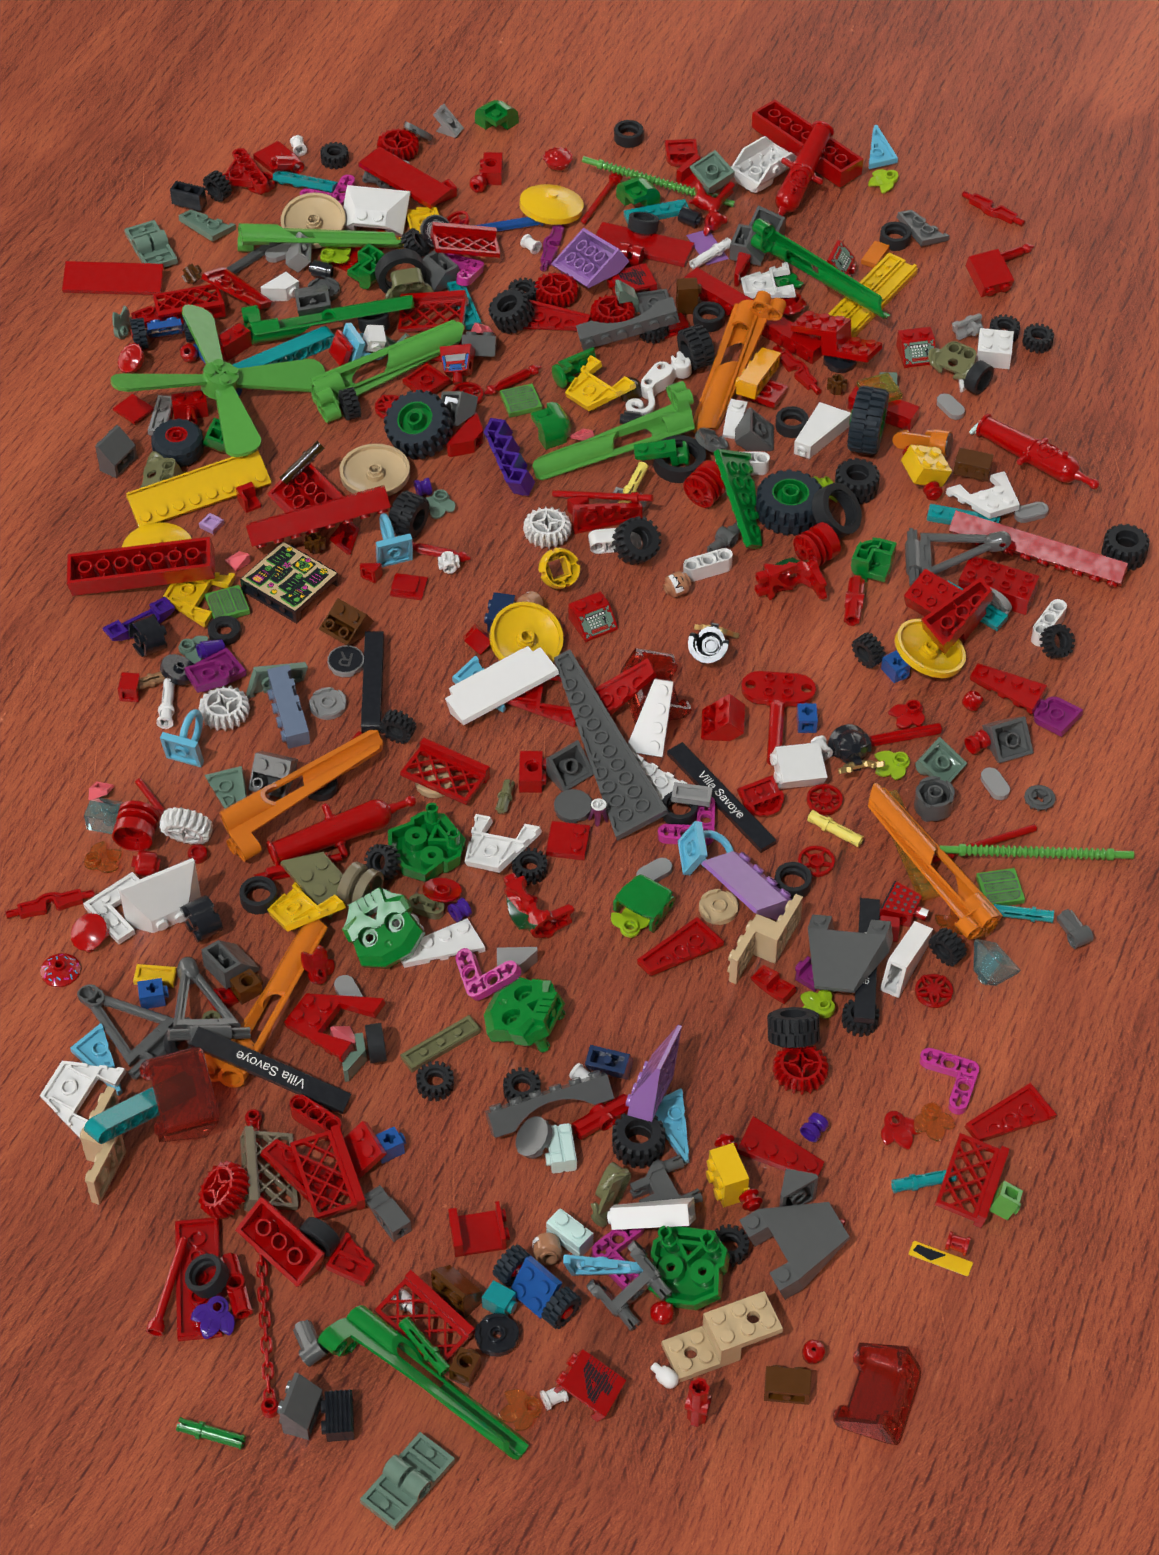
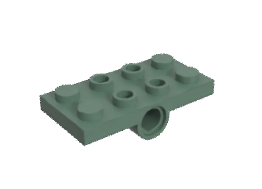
(151, 244)
(407, 1480)

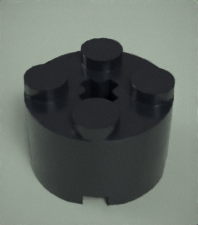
(147, 635)
(201, 918)

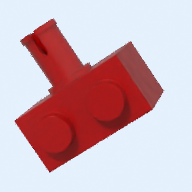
(189, 406)

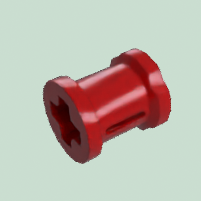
(957, 1243)

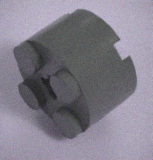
(934, 799)

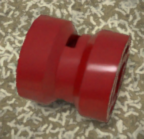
(977, 742)

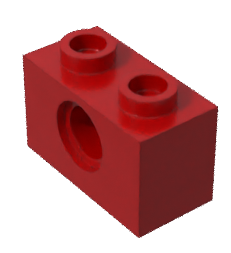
(492, 167)
(531, 771)

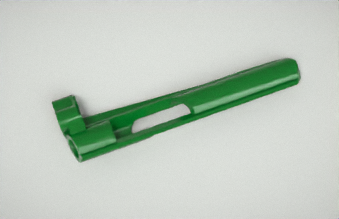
(775, 243)
(276, 329)
(380, 1338)

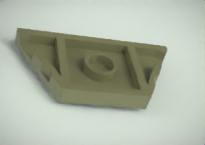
(315, 876)

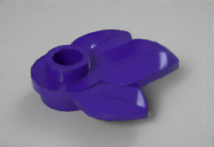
(213, 1320)

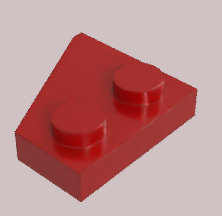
(350, 1262)

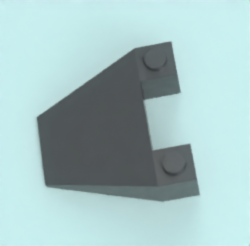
(846, 958)
(806, 1236)

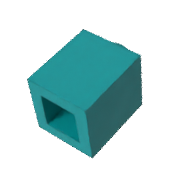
(499, 1299)

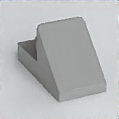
(449, 124)

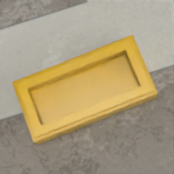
(149, 972)

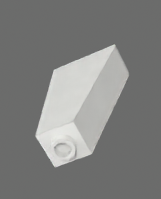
(821, 428)
(905, 959)
(652, 1214)

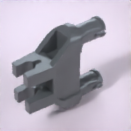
(659, 1184)

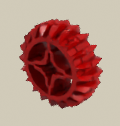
(399, 143)
(556, 289)
(609, 310)
(788, 1072)
(224, 1190)

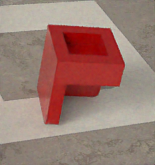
(247, 497)
(477, 639)
(128, 687)

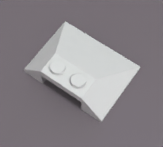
(376, 208)
(156, 899)

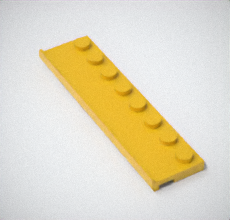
(884, 279)
(196, 489)

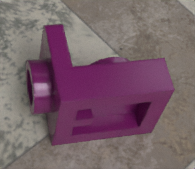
(804, 973)

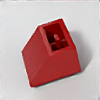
(723, 719)

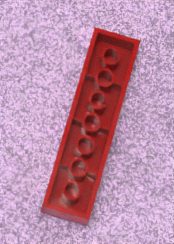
(790, 133)
(318, 515)
(141, 566)

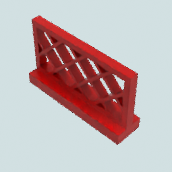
(470, 234)
(433, 301)
(216, 307)
(453, 761)
(345, 1166)
(989, 1186)
(434, 1303)

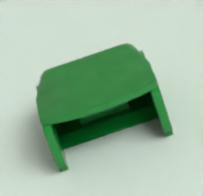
(646, 899)

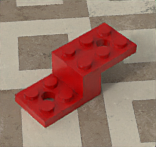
(836, 336)

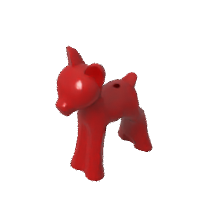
(706, 202)

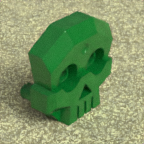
(435, 838)
(389, 943)
(524, 1013)
(707, 1253)

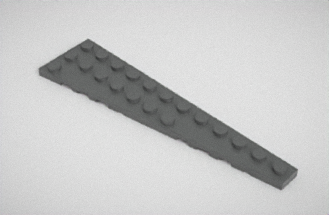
(620, 778)

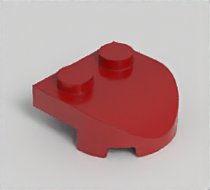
(680, 151)
(762, 797)

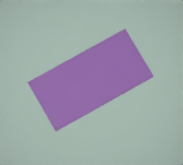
(703, 243)

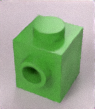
(1006, 1200)

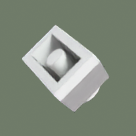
(280, 288)
(374, 338)
(733, 416)

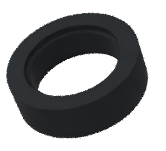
(395, 258)
(679, 474)
(847, 500)

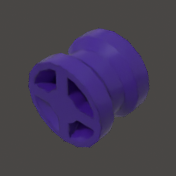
(423, 487)
(459, 910)

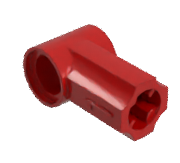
(287, 163)

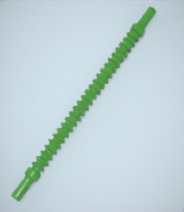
(600, 164)
(1109, 854)

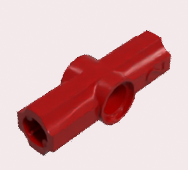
(854, 600)
(601, 1117)
(238, 1295)
(698, 1402)

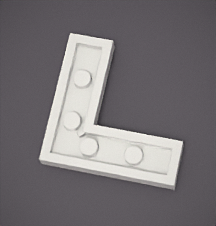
(105, 904)

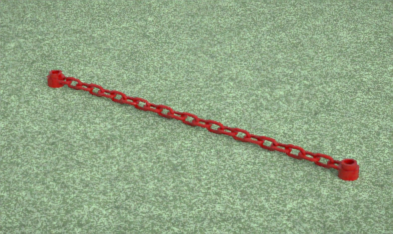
(267, 1412)

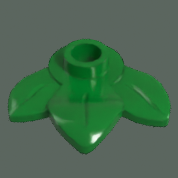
(788, 280)

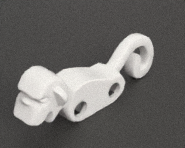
(658, 380)

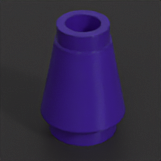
(208, 648)

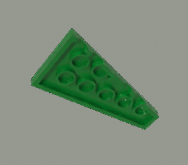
(741, 491)

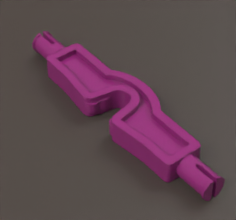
(550, 246)

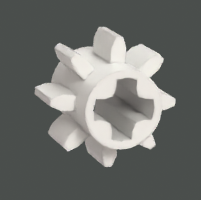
(448, 562)

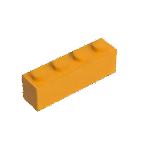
(757, 373)

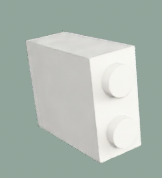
(798, 765)

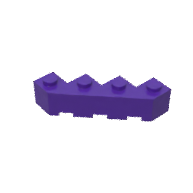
(507, 456)

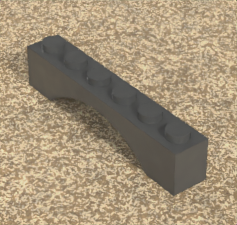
(659, 315)
(507, 1117)

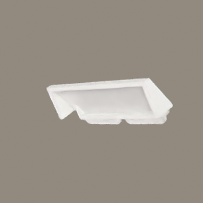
(499, 684)

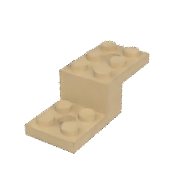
(764, 938)
(105, 1156)
(722, 1336)

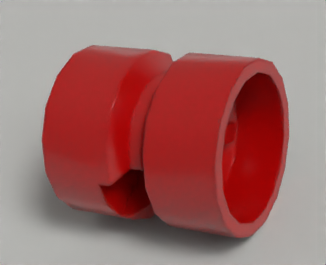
(638, 253)

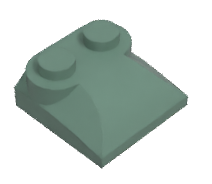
(712, 171)
(940, 761)

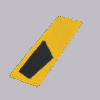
(940, 1258)

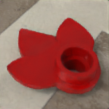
(908, 714)
(317, 963)
(899, 1132)

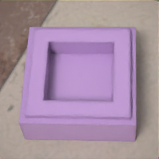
(211, 523)

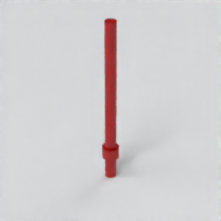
(634, 497)
(996, 839)

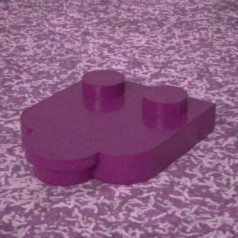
(209, 674)
(1056, 715)

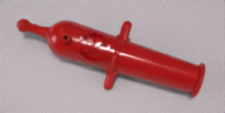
(802, 169)
(1033, 451)
(336, 829)

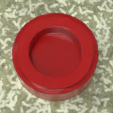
(198, 853)

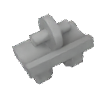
(969, 326)

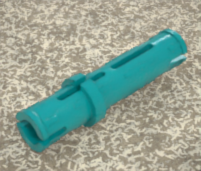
(1026, 913)
(914, 1181)

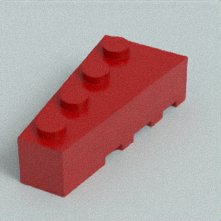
(955, 616)

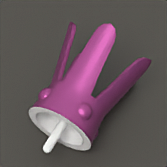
(598, 807)

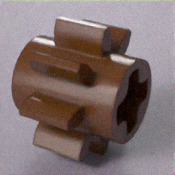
(191, 273)
(837, 384)
(315, 543)

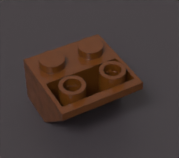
(346, 623)
(456, 1290)

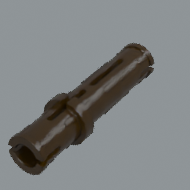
(307, 457)

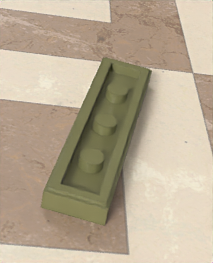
(440, 1043)

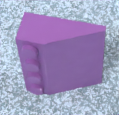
(590, 259)
(749, 883)
(654, 1079)

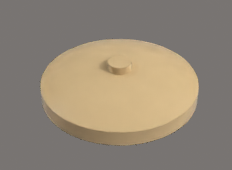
(314, 212)
(374, 466)

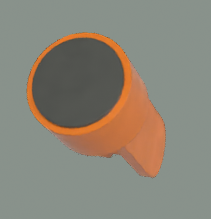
(936, 438)

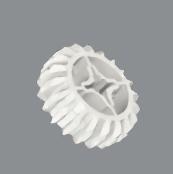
(536, 527)
(224, 708)
(186, 825)

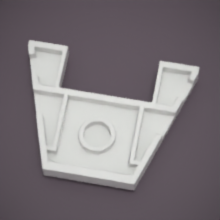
(765, 282)
(992, 501)
(495, 851)
(72, 1085)

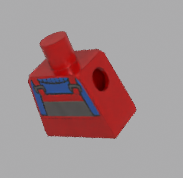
(457, 361)

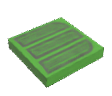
(520, 400)
(227, 602)
(1001, 887)

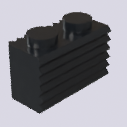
(188, 195)
(338, 1415)

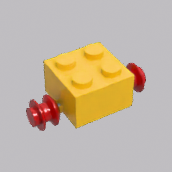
(927, 468)
(730, 1176)

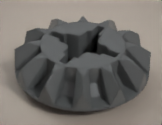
(1043, 793)

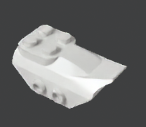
(760, 164)

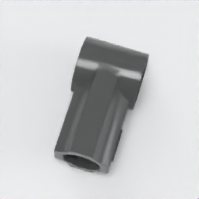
(1076, 933)
(307, 1338)

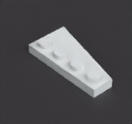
(652, 723)
(661, 781)
(445, 943)

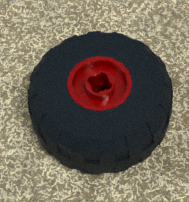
(179, 441)

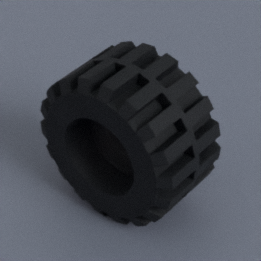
(511, 310)
(697, 345)
(860, 478)
(409, 514)
(649, 537)
(1126, 545)
(793, 1027)
(638, 1153)

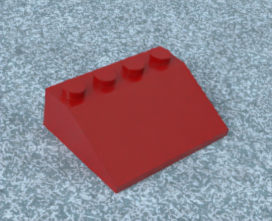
(304, 490)

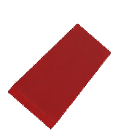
(405, 177)
(656, 246)
(112, 278)
(202, 1238)

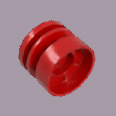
(704, 484)
(817, 544)
(135, 825)

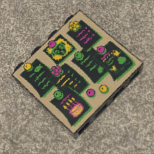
(287, 581)

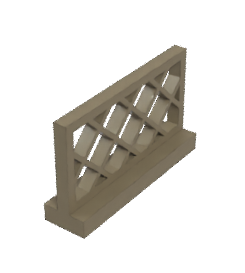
(251, 1164)

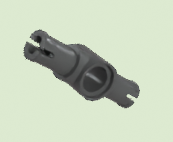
(725, 538)

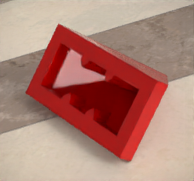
(345, 537)

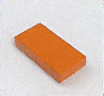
(875, 254)

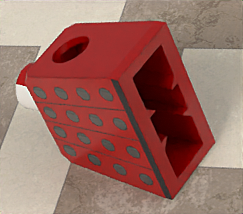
(903, 903)

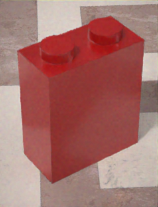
(989, 273)

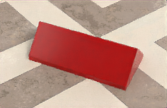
(281, 1242)

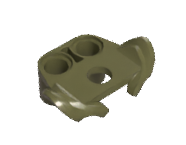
(407, 281)
(955, 353)
(164, 468)
(610, 1191)

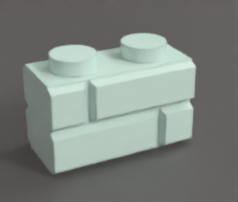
(561, 1151)
(570, 1233)

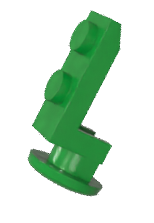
(570, 366)
(663, 449)

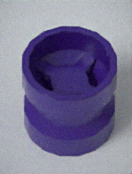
(814, 1127)

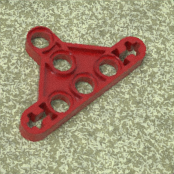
(246, 173)

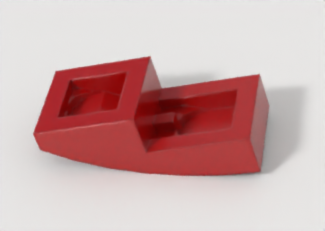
(773, 985)

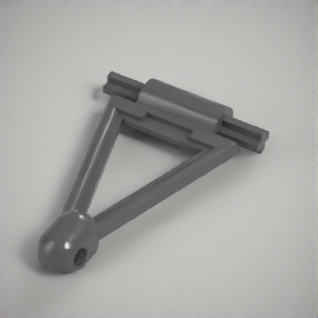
(919, 552)
(185, 1028)
(149, 1047)

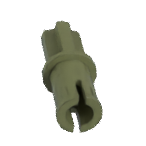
(505, 796)

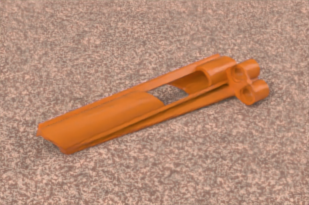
(744, 327)
(257, 810)
(972, 907)
(281, 983)

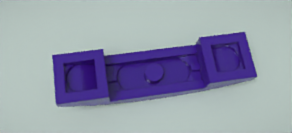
(119, 631)

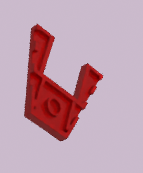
(531, 702)
(317, 1011)

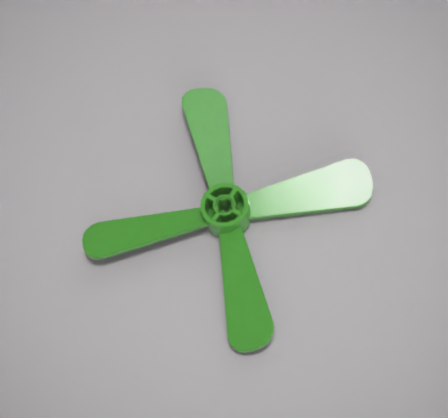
(222, 380)

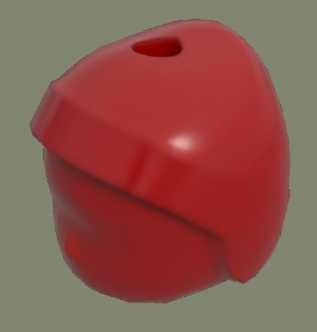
(478, 183)
(189, 353)
(972, 700)
(662, 1312)
(812, 1357)

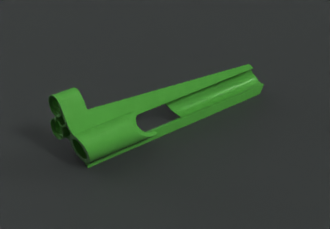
(263, 234)
(401, 358)
(662, 423)

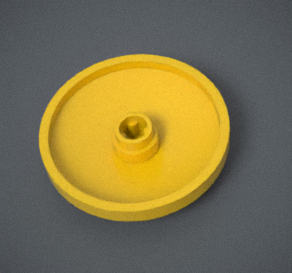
(551, 204)
(155, 533)
(523, 626)
(924, 655)

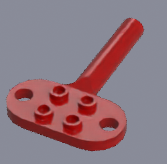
(778, 692)

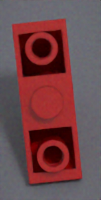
(467, 438)

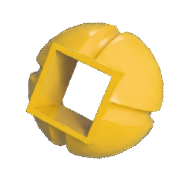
(569, 566)

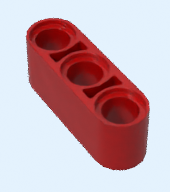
(312, 1110)

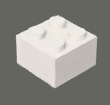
(995, 347)

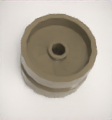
(358, 882)

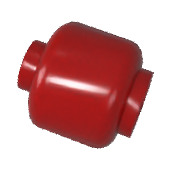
(145, 863)

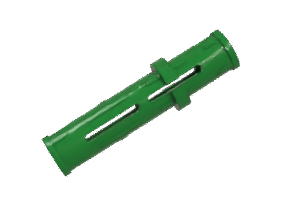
(409, 1327)
(201, 1430)

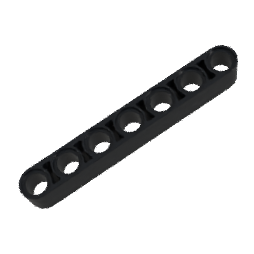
(372, 681)

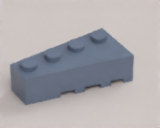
(287, 707)

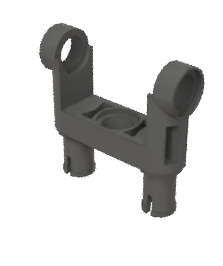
(648, 1278)

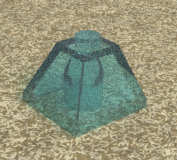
(101, 815)
(992, 963)

